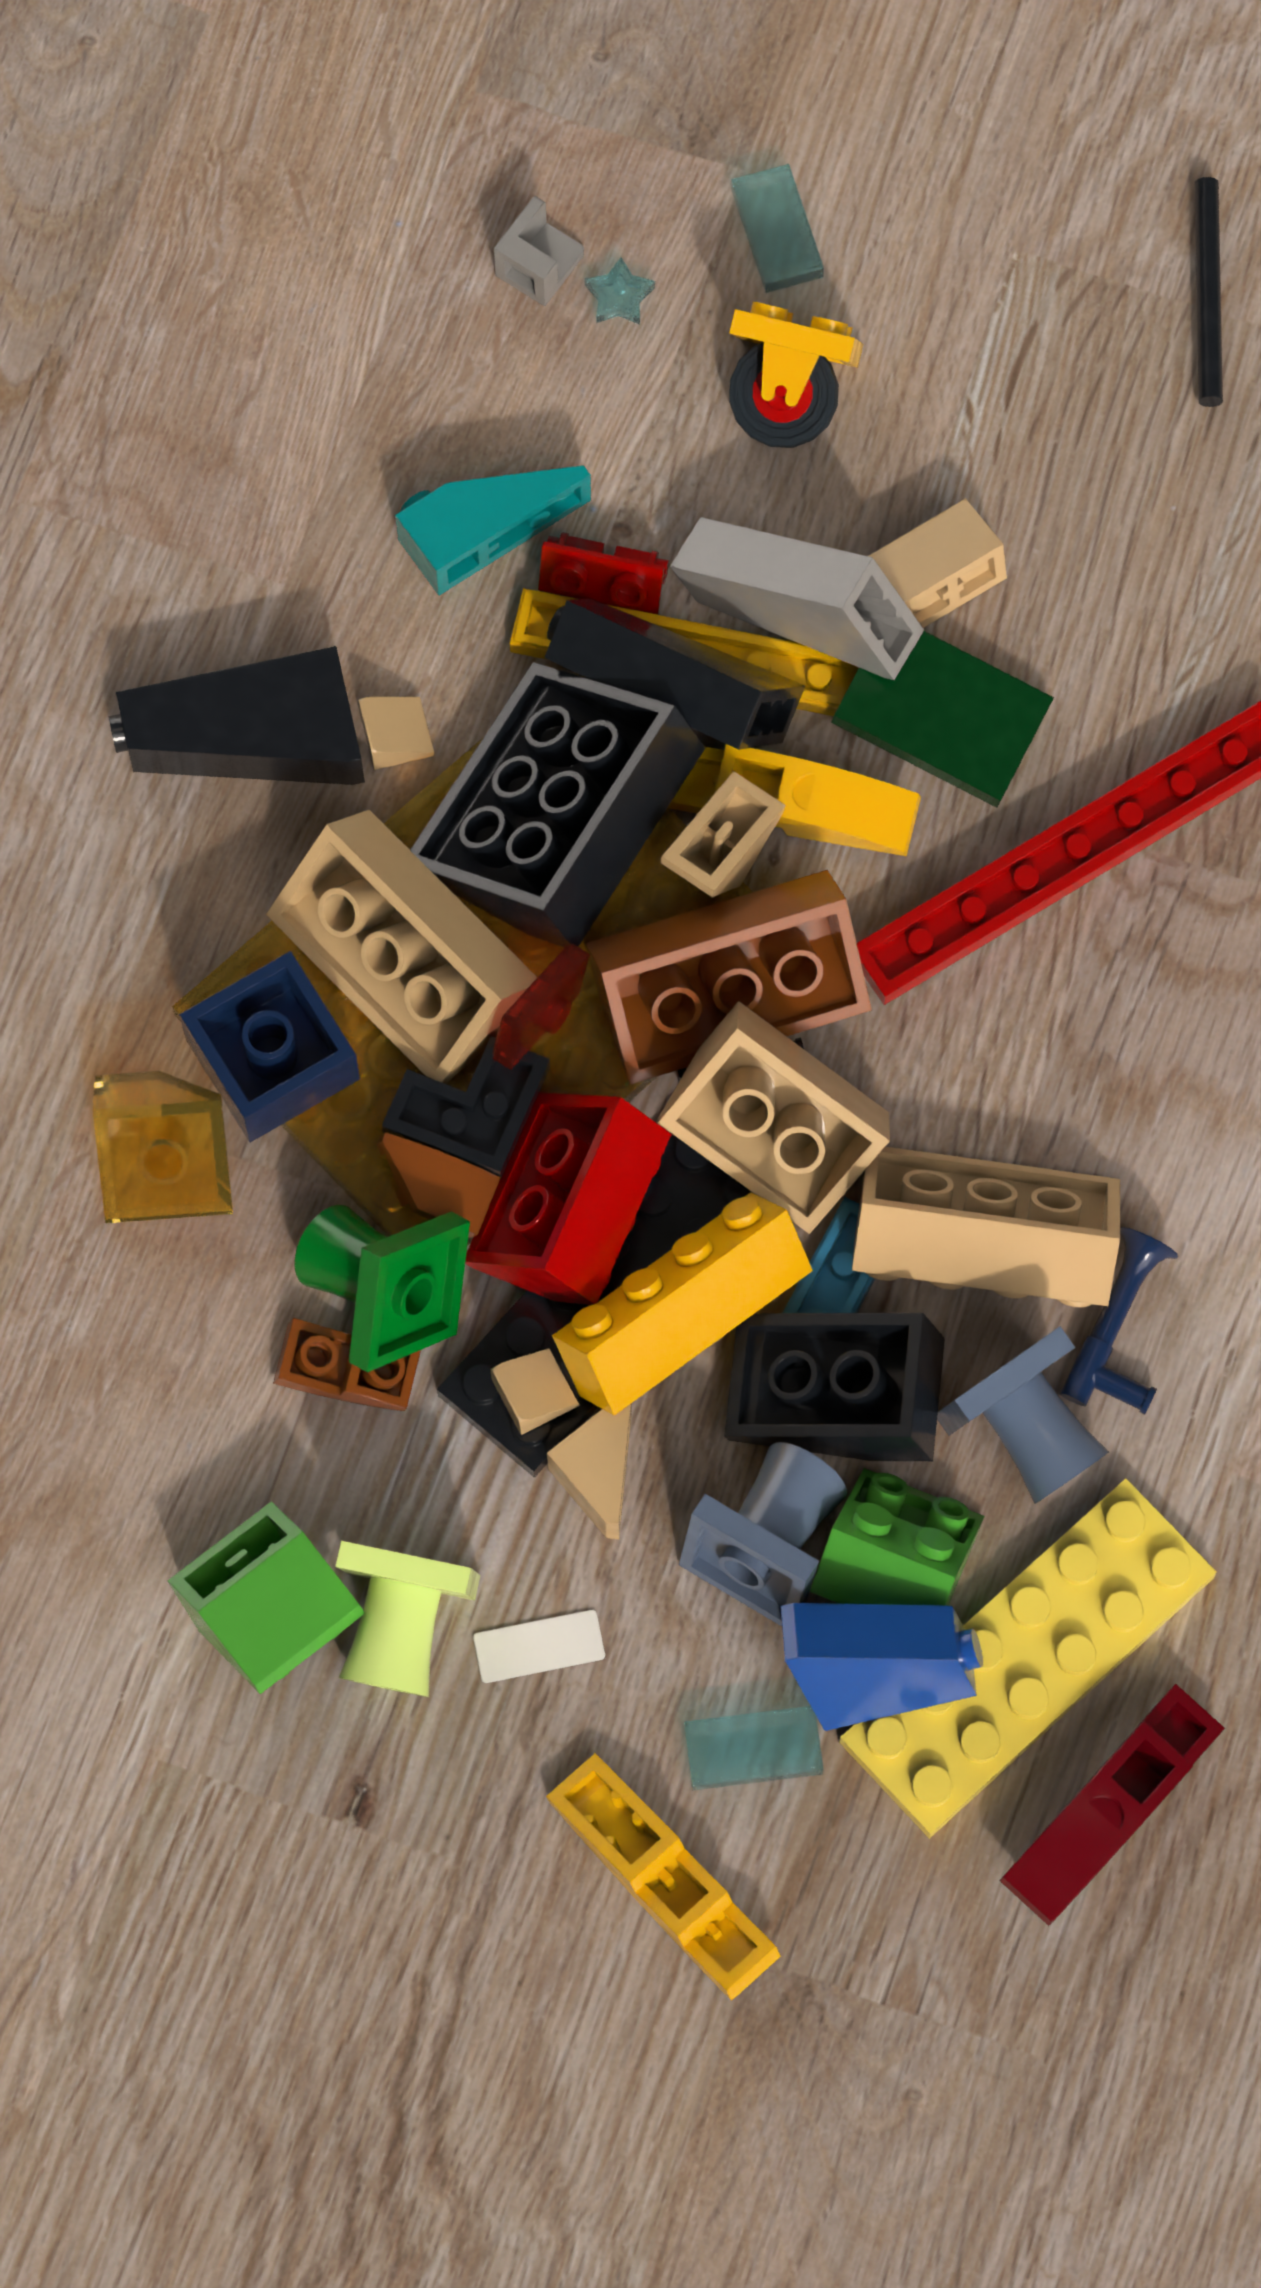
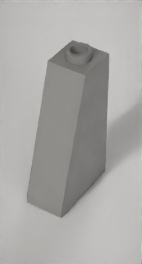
(800, 592)

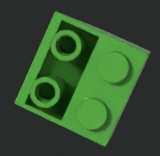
(896, 1545)
(265, 1597)

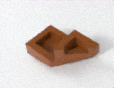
(437, 1181)

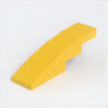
(663, 1876)

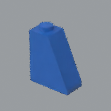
(878, 1658)

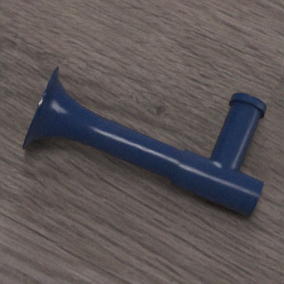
(1089, 1369)

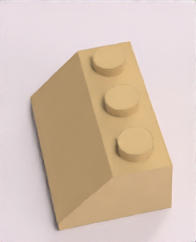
(775, 1117)

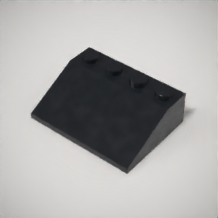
(558, 802)

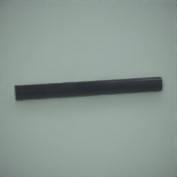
(1208, 292)

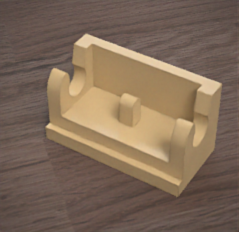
(943, 562)

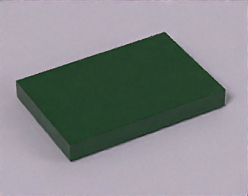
(948, 717)

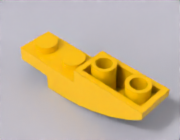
(819, 798)

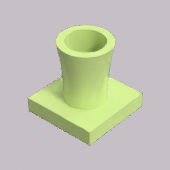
(399, 1616)

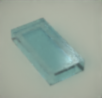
(777, 228)
(753, 1748)

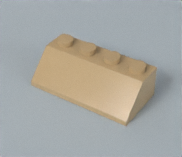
(400, 945)
(988, 1226)

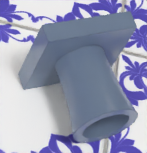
(1030, 1418)
(758, 1549)

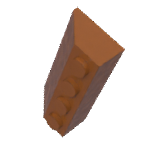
(774, 950)

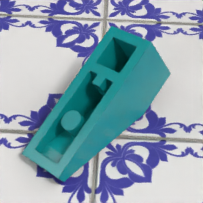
(482, 519)

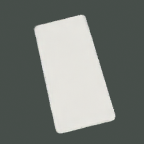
(539, 1646)

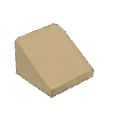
(395, 730)
(533, 1389)

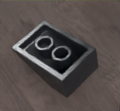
(837, 1384)

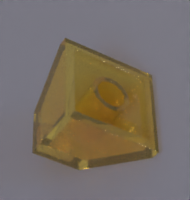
(160, 1148)

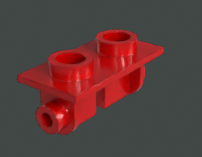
(582, 571)

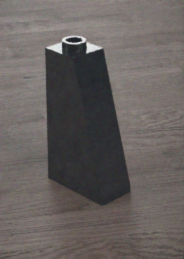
(708, 687)
(245, 722)

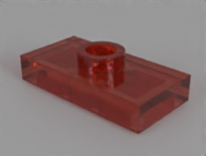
(541, 1006)

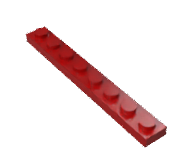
(1063, 857)

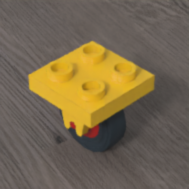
(785, 383)

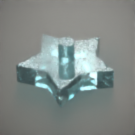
(619, 293)

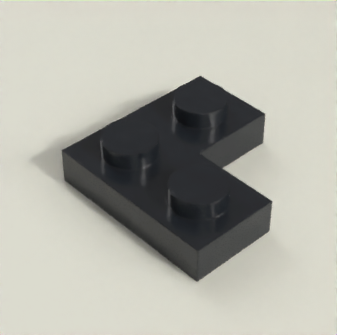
(472, 1124)

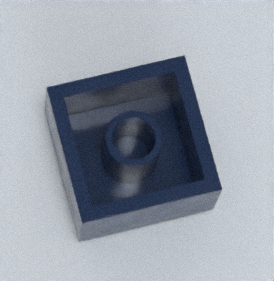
(270, 1046)

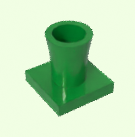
(400, 1284)

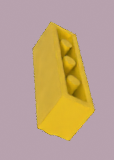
(682, 1302)

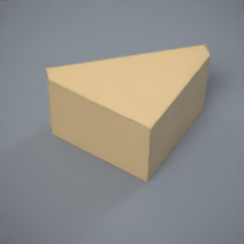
(725, 837)
(593, 1467)

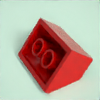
(569, 1196)

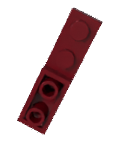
(1112, 1805)

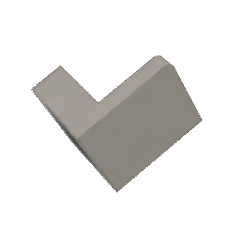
(535, 254)

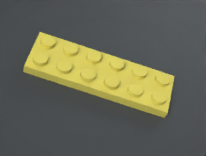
(1042, 1653)

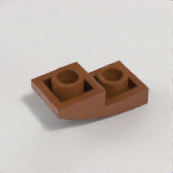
(318, 1363)

